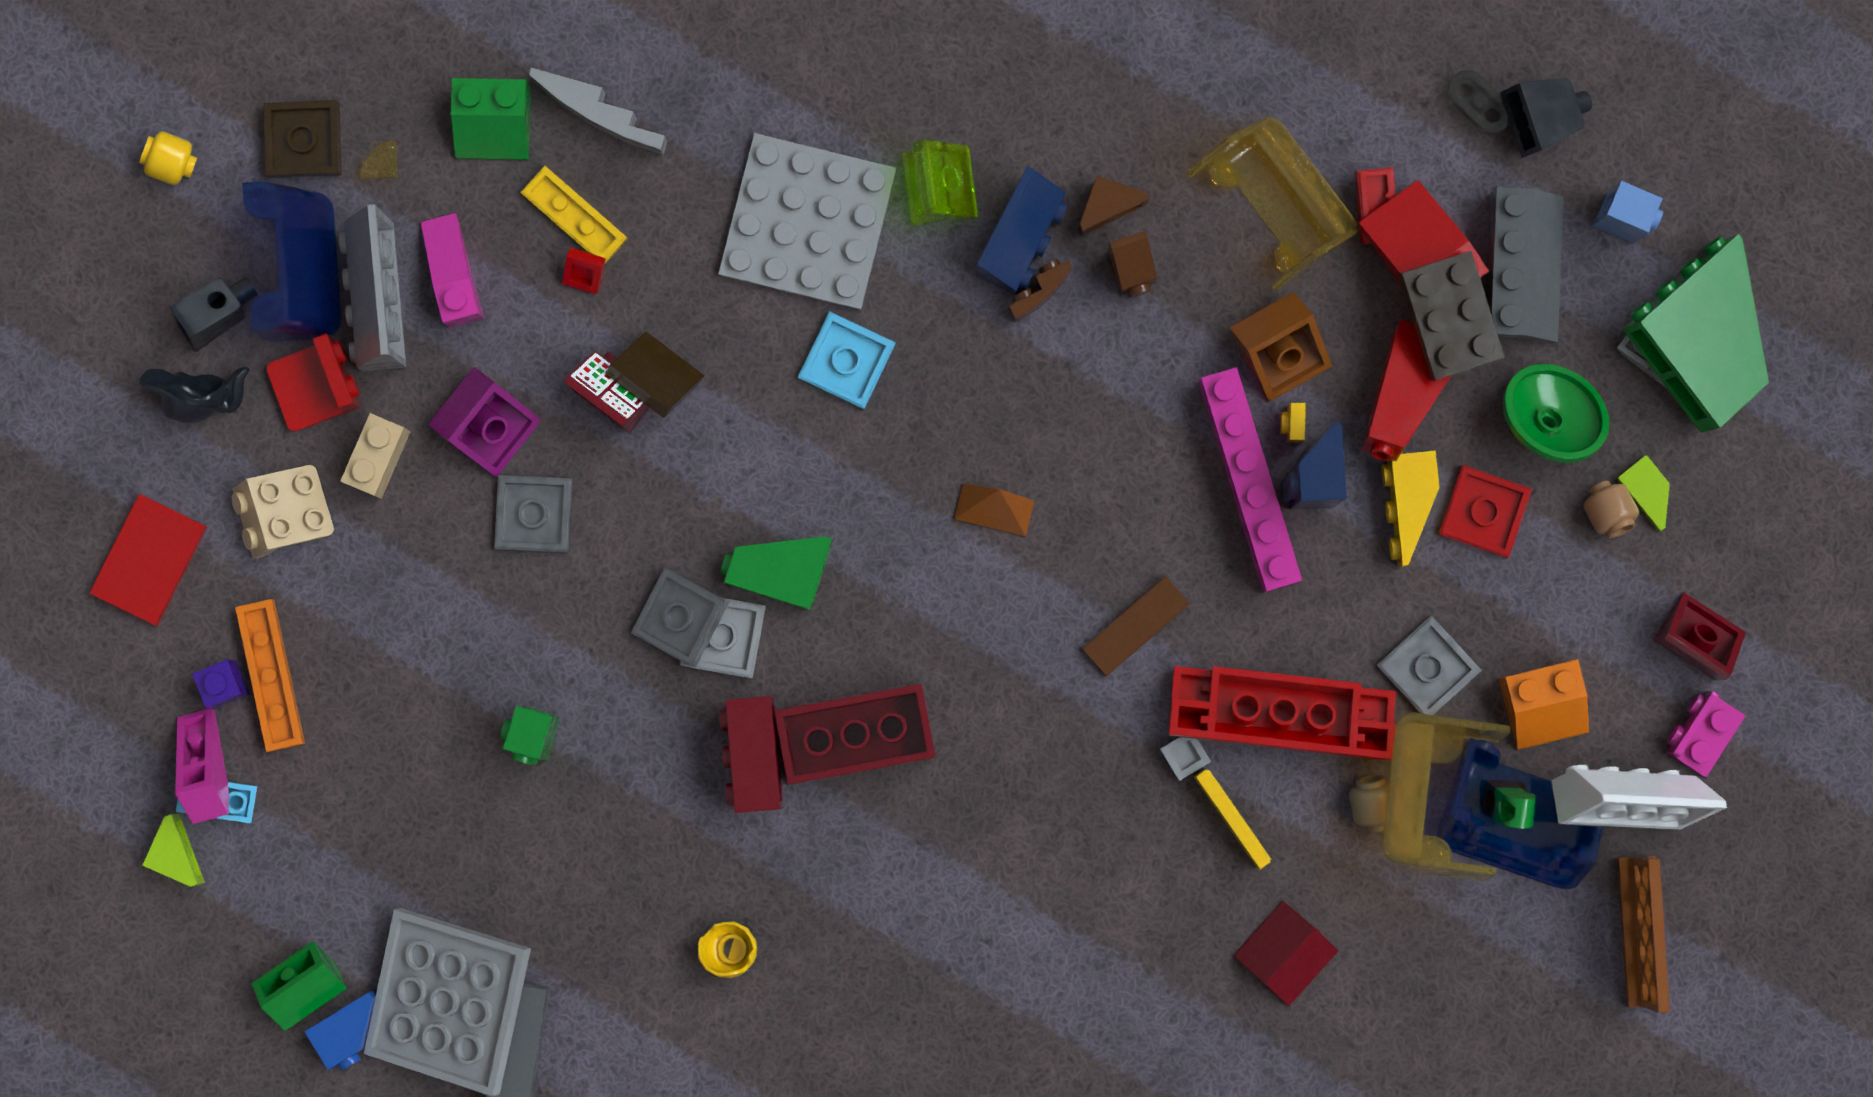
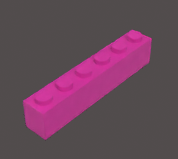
(1249, 480)

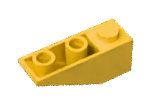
(1412, 490)

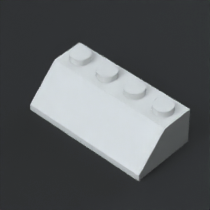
(1632, 798)

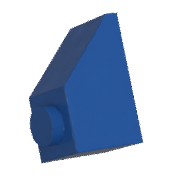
(343, 1033)

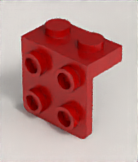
(314, 384)

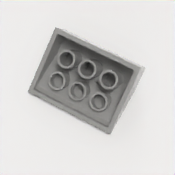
(373, 291)

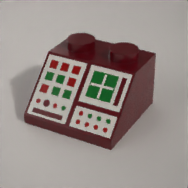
(604, 393)

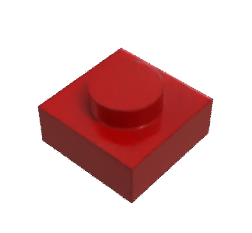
(583, 271)

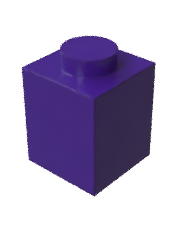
(220, 684)

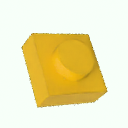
(1293, 422)

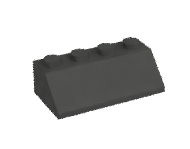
(1524, 263)

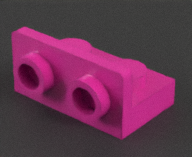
(1704, 733)

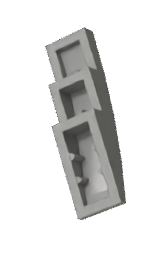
(587, 103)

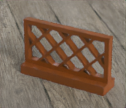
(1643, 933)

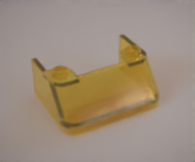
(1284, 192)
(1417, 744)

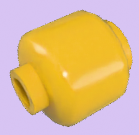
(167, 158)

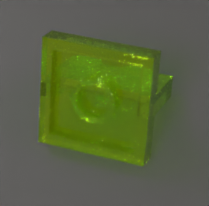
(939, 182)

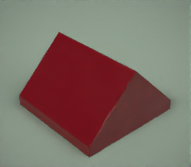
(1701, 638)
(1286, 953)

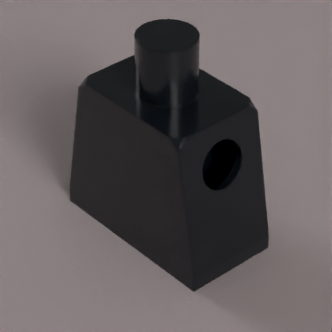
(1544, 112)
(203, 323)

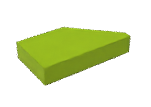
(1648, 490)

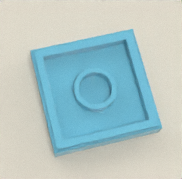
(846, 360)

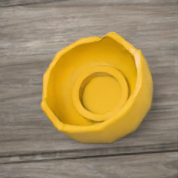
(741, 954)

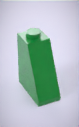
(779, 570)

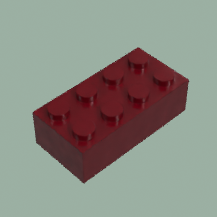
(855, 734)

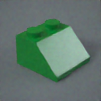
(491, 118)

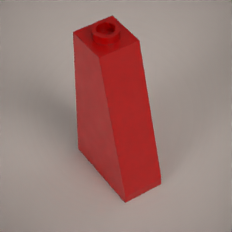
(1401, 397)

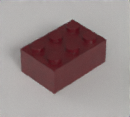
(752, 754)

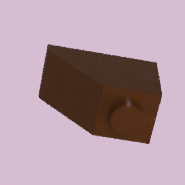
(1132, 264)

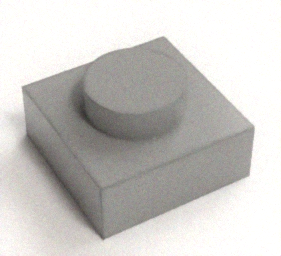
(1185, 756)

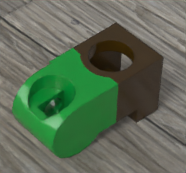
(1512, 804)

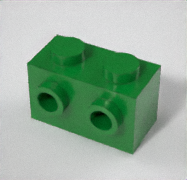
(529, 734)
(302, 986)

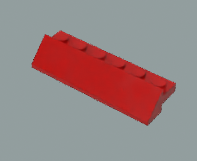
(1282, 712)

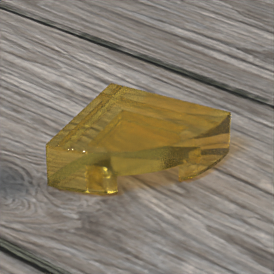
(381, 162)

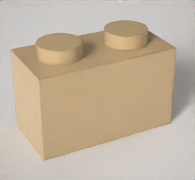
(375, 456)

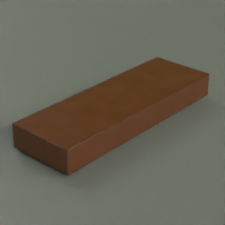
(1136, 626)

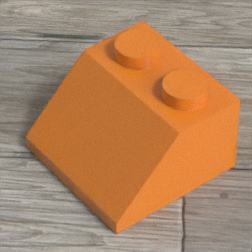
(1546, 704)

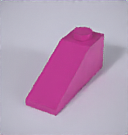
(451, 271)
(201, 767)

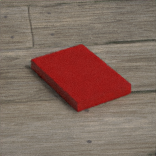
(148, 559)

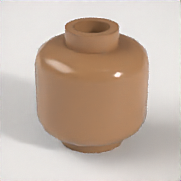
(1611, 509)

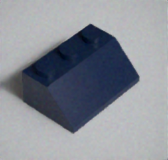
(1022, 232)
(1318, 475)

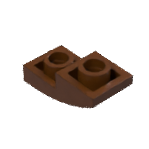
(1048, 282)

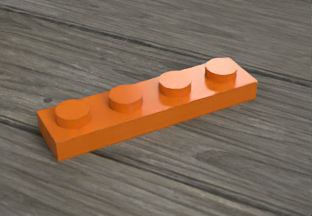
(270, 675)

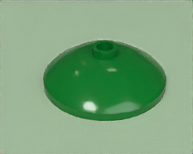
(1563, 402)

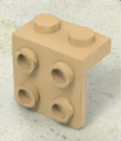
(281, 510)

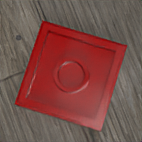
(1484, 511)

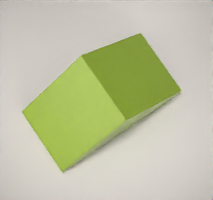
(173, 854)

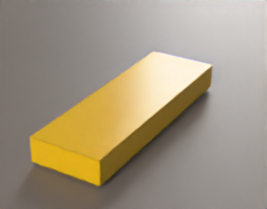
(573, 214)
(1232, 818)

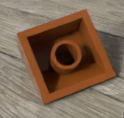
(1281, 346)

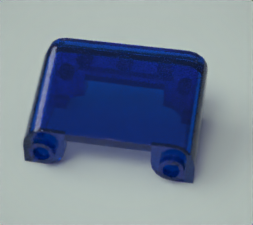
(306, 263)
(1545, 853)

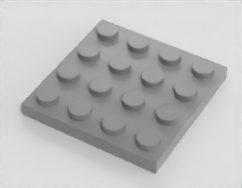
(807, 221)
(447, 1001)

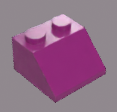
(485, 422)

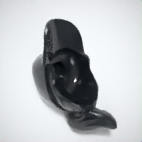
(195, 397)

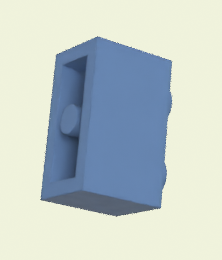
(1629, 212)

